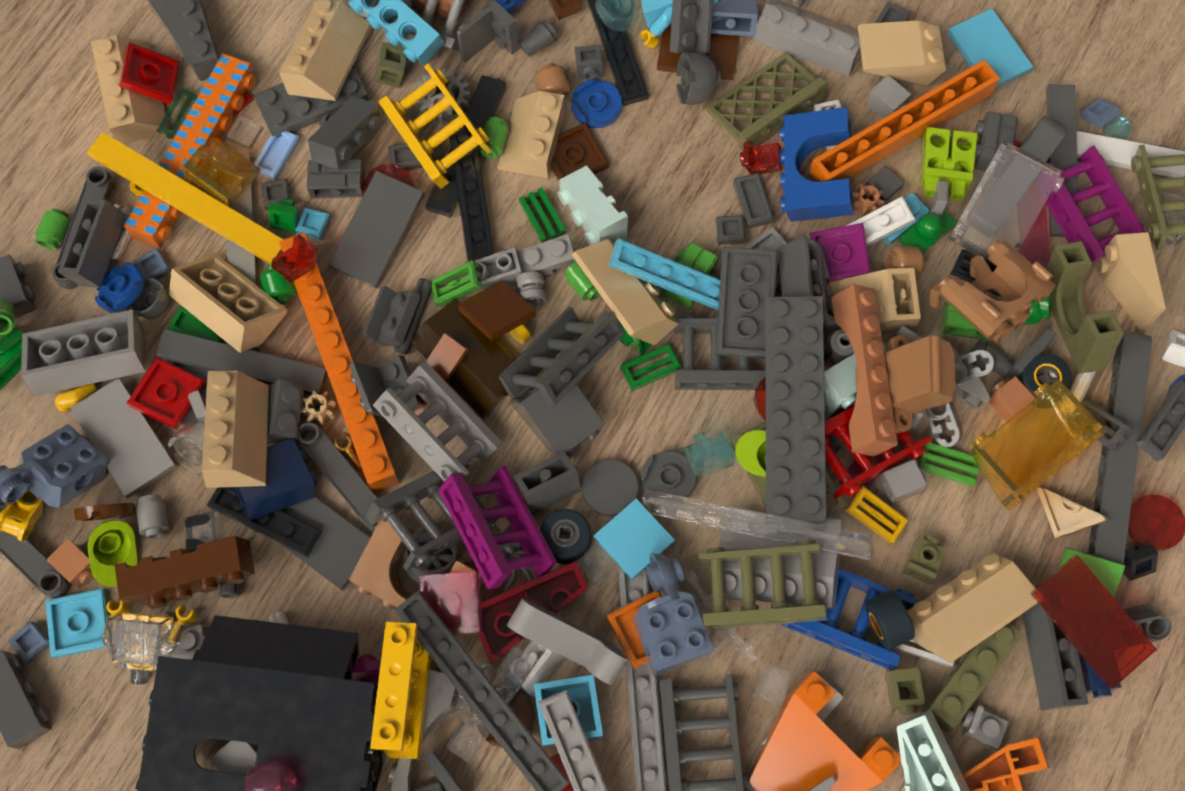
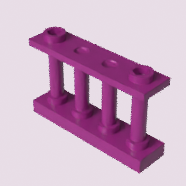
(1071, 221)
(477, 535)

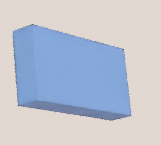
(276, 154)

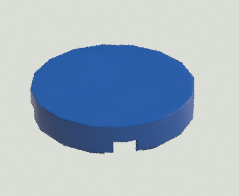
(596, 103)
(120, 287)

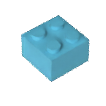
(584, 700)

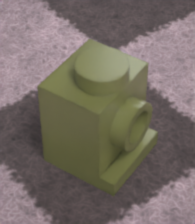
(390, 65)
(918, 566)
(910, 681)

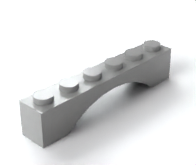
(439, 703)

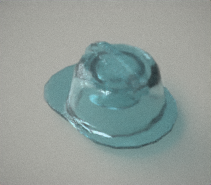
(616, 13)

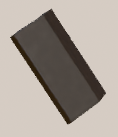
(479, 370)

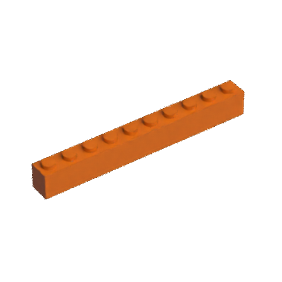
(336, 359)

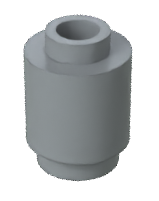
(840, 347)
(152, 516)

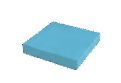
(632, 538)
(76, 622)

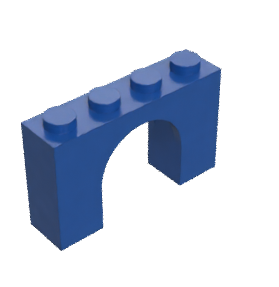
(801, 136)

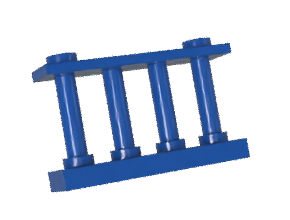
(855, 641)

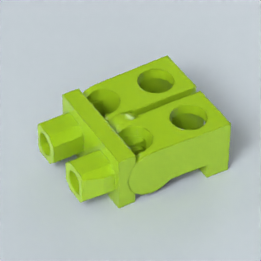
(947, 161)

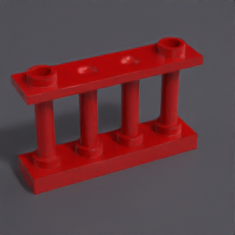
(839, 427)

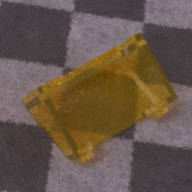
(1035, 443)

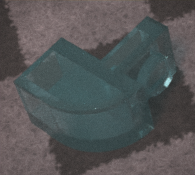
(708, 454)

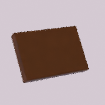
(722, 52)

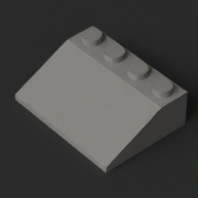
(824, 566)

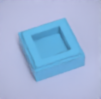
(313, 223)

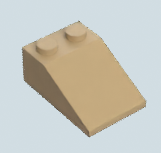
(902, 50)
(1133, 277)

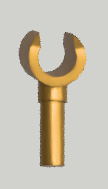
(348, 450)

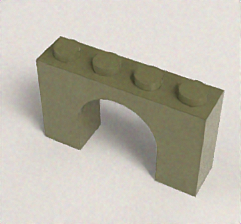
(1088, 337)

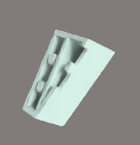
(592, 207)
(840, 387)
(927, 757)

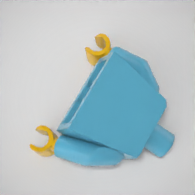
(657, 17)

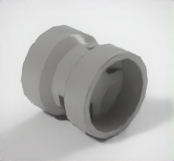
(531, 288)

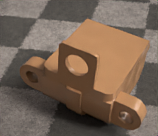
(918, 376)

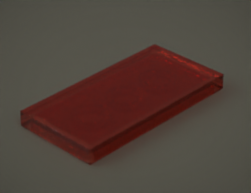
(1093, 621)

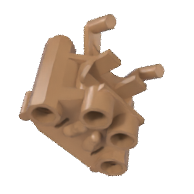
(1013, 279)

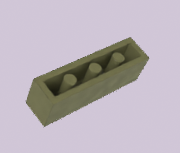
(972, 676)

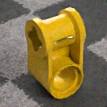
(21, 517)

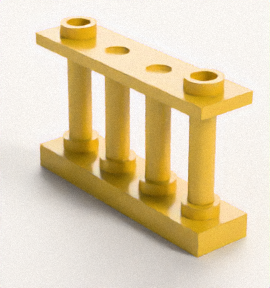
(410, 129)
(401, 693)

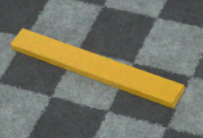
(185, 197)

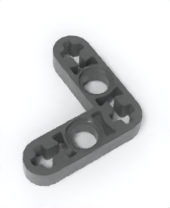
(954, 423)

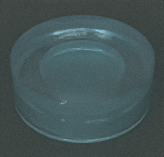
(1117, 128)

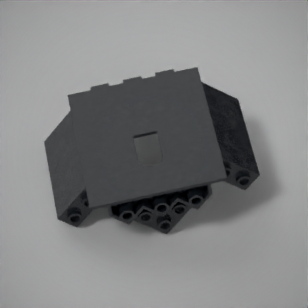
(266, 688)

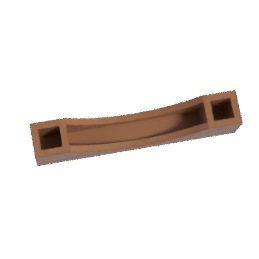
(872, 420)

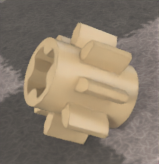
(311, 408)

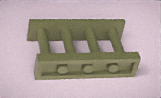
(1142, 166)
(750, 613)

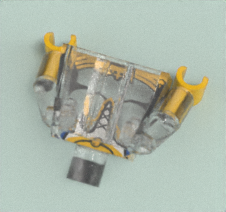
(139, 639)

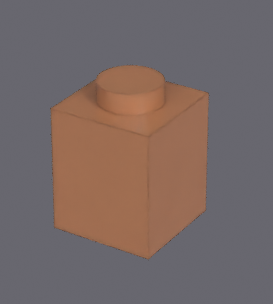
(1010, 398)
(72, 563)

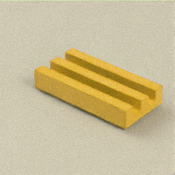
(871, 524)

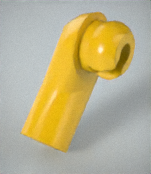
(69, 398)

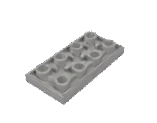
(124, 437)

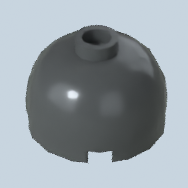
(697, 78)

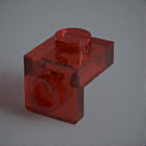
(761, 158)
(296, 260)

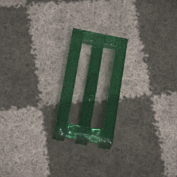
(170, 133)

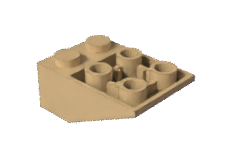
(894, 294)

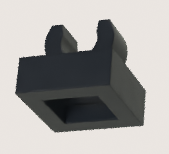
(1140, 561)

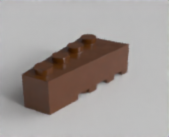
(185, 572)

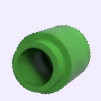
(497, 132)
(52, 229)
(580, 282)
(7, 317)

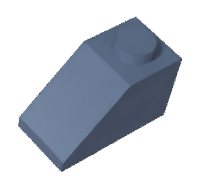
(734, 17)

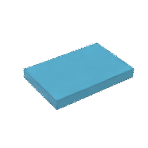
(989, 40)

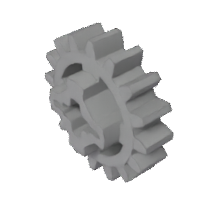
(454, 85)

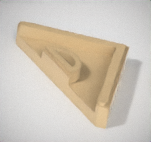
(1066, 515)

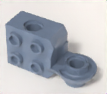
(54, 469)
(670, 625)

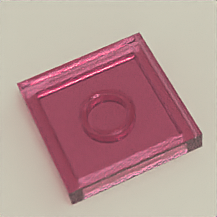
(455, 600)

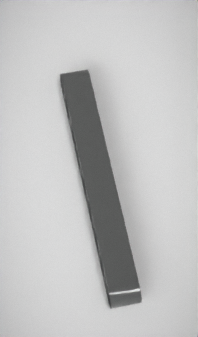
(1118, 468)

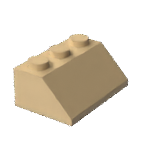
(533, 134)

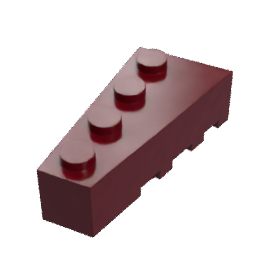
(549, 591)

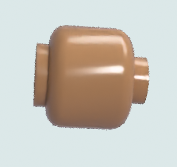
(553, 80)
(906, 258)

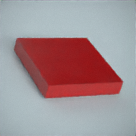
(149, 73)
(165, 393)

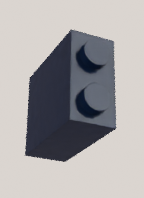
(286, 481)

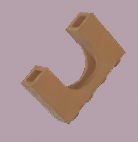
(378, 567)

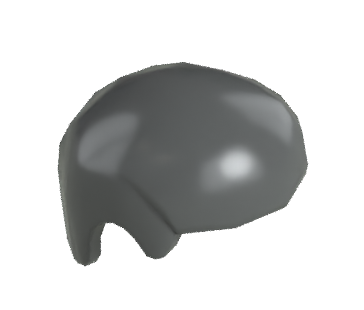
(151, 300)

